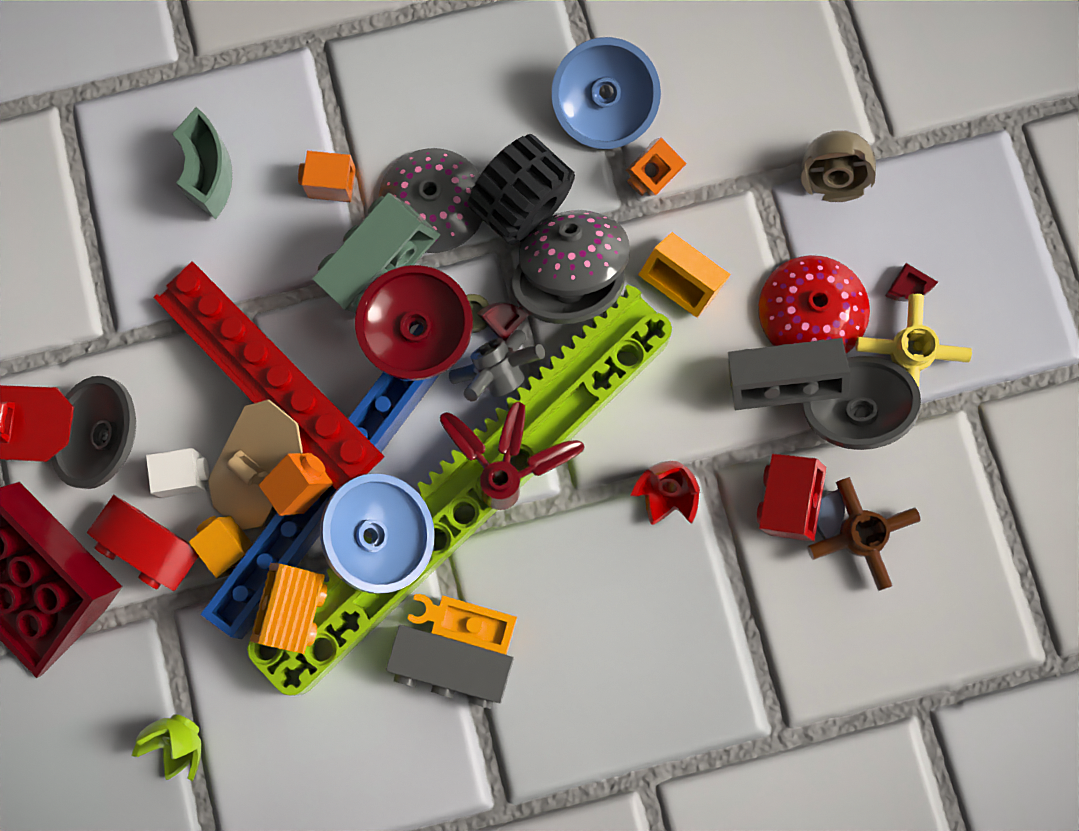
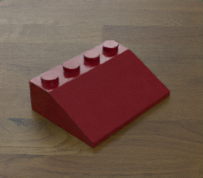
(46, 582)

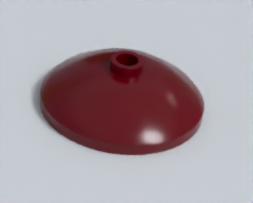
(409, 298)

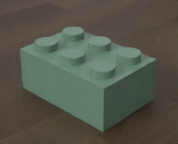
(385, 240)

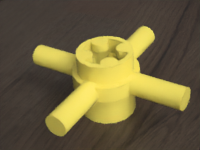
(925, 341)

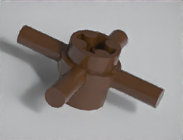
(850, 539)

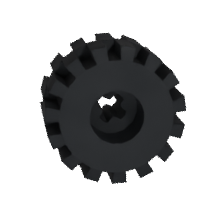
(520, 188)

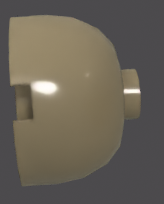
(838, 166)

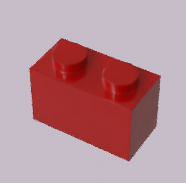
(791, 497)

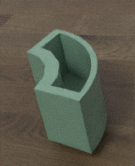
(206, 165)

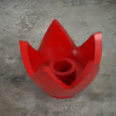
(668, 488)

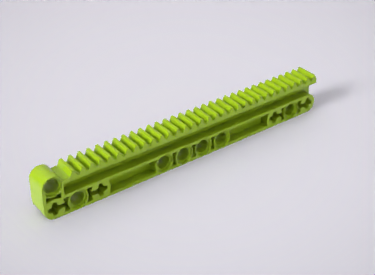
(554, 414)

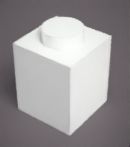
(177, 472)

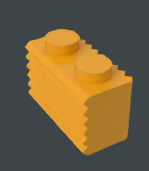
(289, 608)

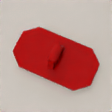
(33, 422)

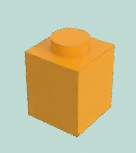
(220, 544)

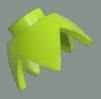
(178, 741)

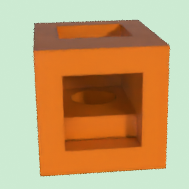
(667, 165)

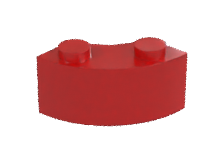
(142, 543)

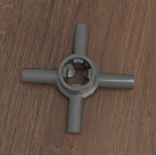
(497, 366)

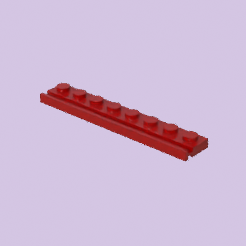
(267, 373)

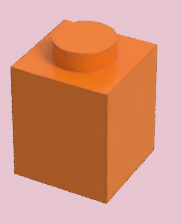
(327, 176)
(295, 483)

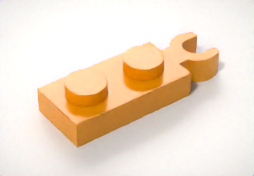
(467, 623)

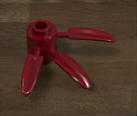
(470, 445)

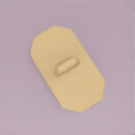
(252, 451)

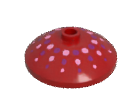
(788, 306)

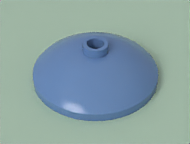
(601, 120)
(399, 531)

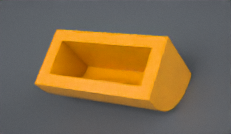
(684, 274)

